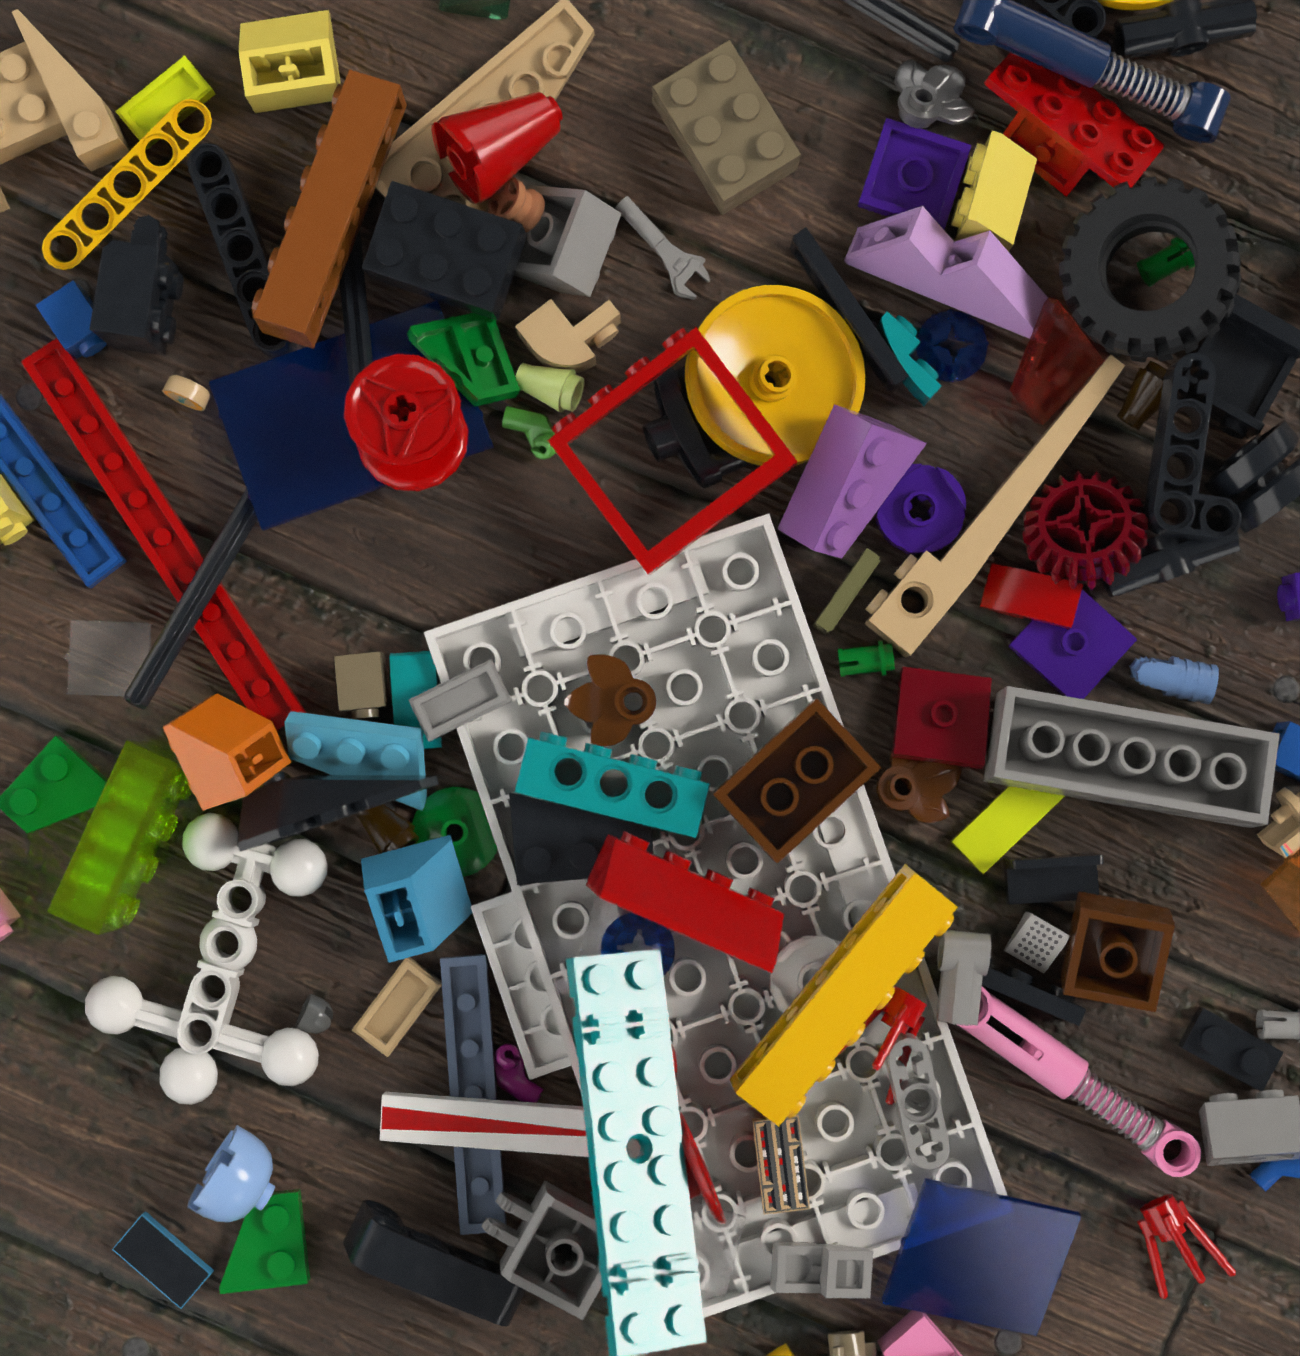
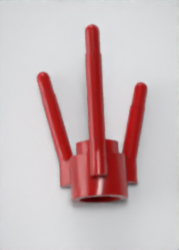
(903, 1016)
(1165, 1219)

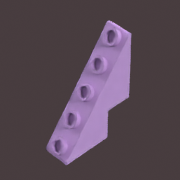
(964, 274)

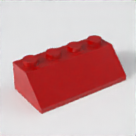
(687, 901)

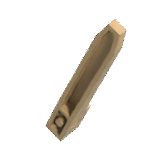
(946, 579)

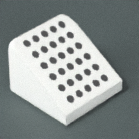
(1036, 942)

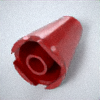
(495, 141)

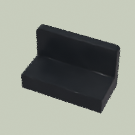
(1050, 877)

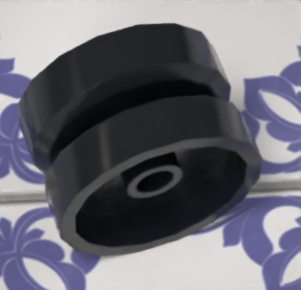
(1260, 472)

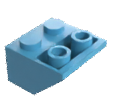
(416, 896)

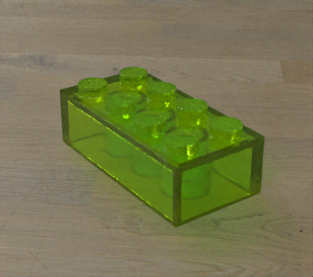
(122, 839)

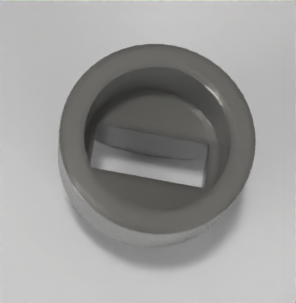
(314, 1015)

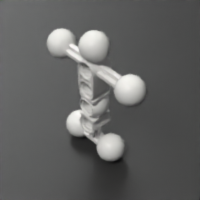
(190, 1072)

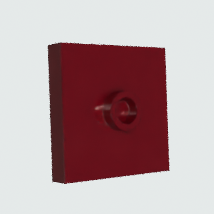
(942, 717)

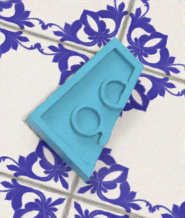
(357, 748)

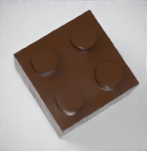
(1117, 951)

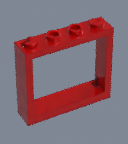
(639, 376)

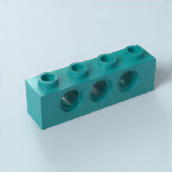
(539, 780)

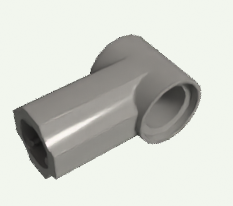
(962, 963)

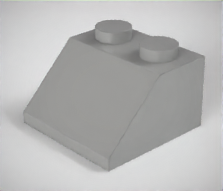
(568, 241)

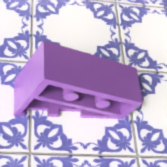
(847, 480)

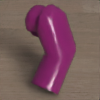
(511, 1075)

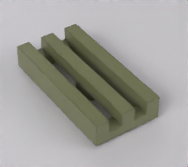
(847, 592)

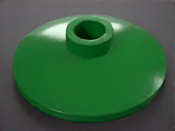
(463, 808)

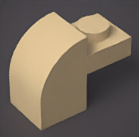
(560, 344)

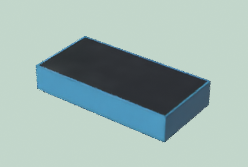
(162, 1259)

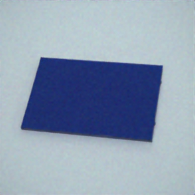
(292, 425)

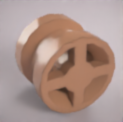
(517, 204)

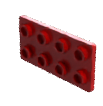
(1070, 127)

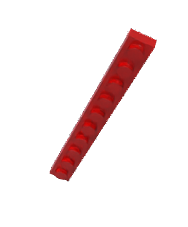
(158, 529)

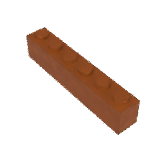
(329, 209)

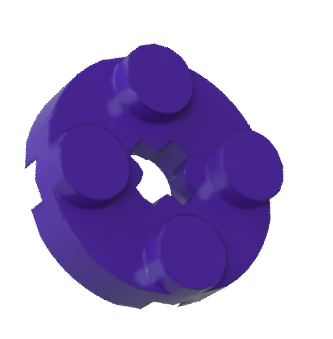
(945, 515)

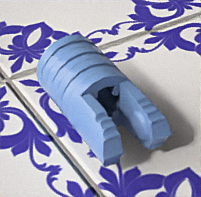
(1177, 677)

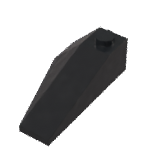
(309, 801)

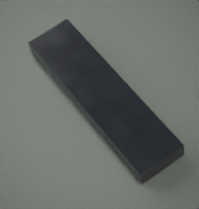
(842, 300)

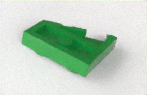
(471, 354)
(52, 788)
(270, 1247)

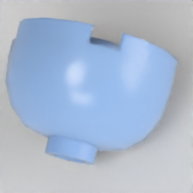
(235, 1179)

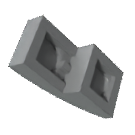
(821, 1269)

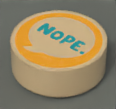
(186, 392)

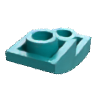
(901, 339)
(410, 676)

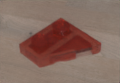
(1054, 363)

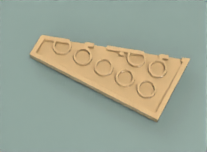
(533, 62)

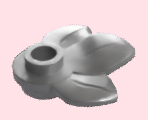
(931, 95)

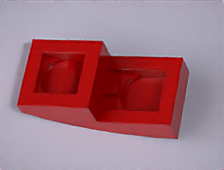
(1030, 596)

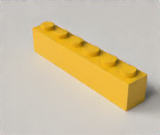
(843, 995)

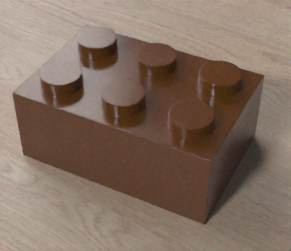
(796, 780)

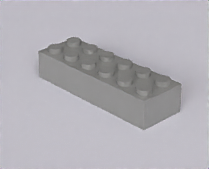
(1131, 757)

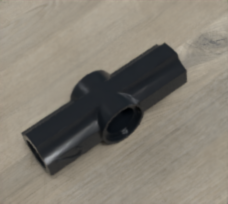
(1184, 27)
(1170, 558)

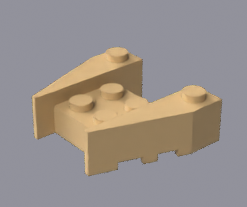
(49, 99)

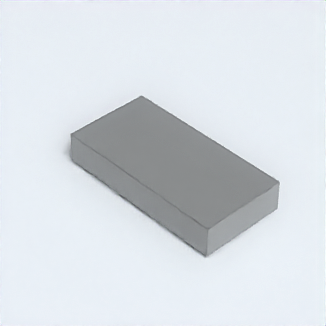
(460, 700)

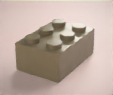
(725, 127)

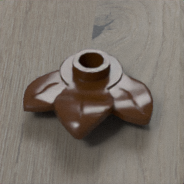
(604, 699)
(925, 787)

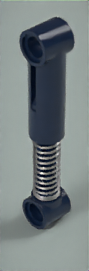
(1193, 109)

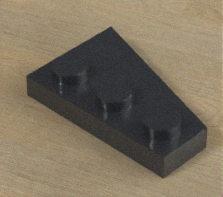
(560, 840)

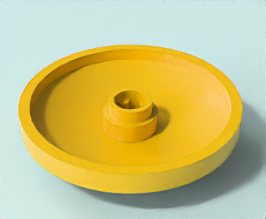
(796, 343)

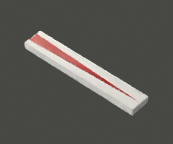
(486, 1124)

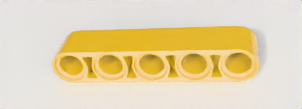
(106, 195)

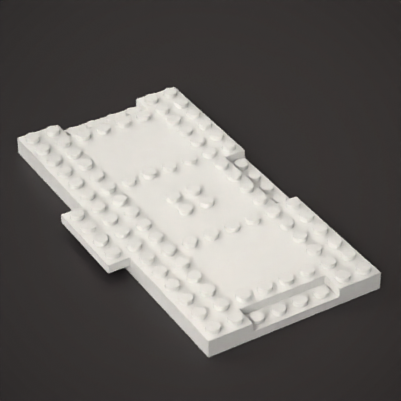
(728, 670)

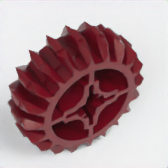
(1118, 520)

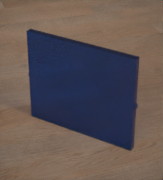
(980, 1257)

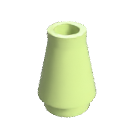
(553, 386)

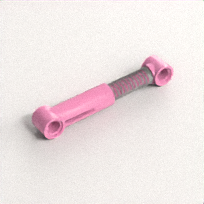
(1066, 1075)

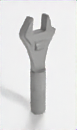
(678, 263)

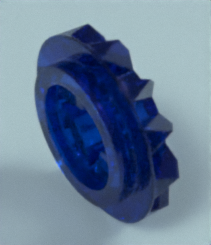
(966, 330)
(655, 935)

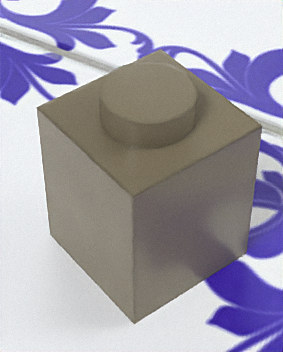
(362, 684)

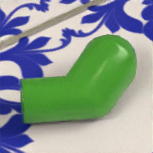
(535, 426)

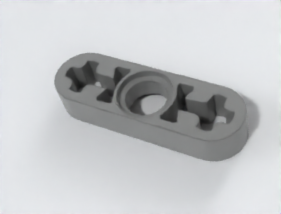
(937, 1130)

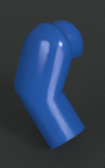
(1270, 1172)

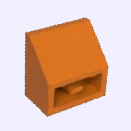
(225, 750)

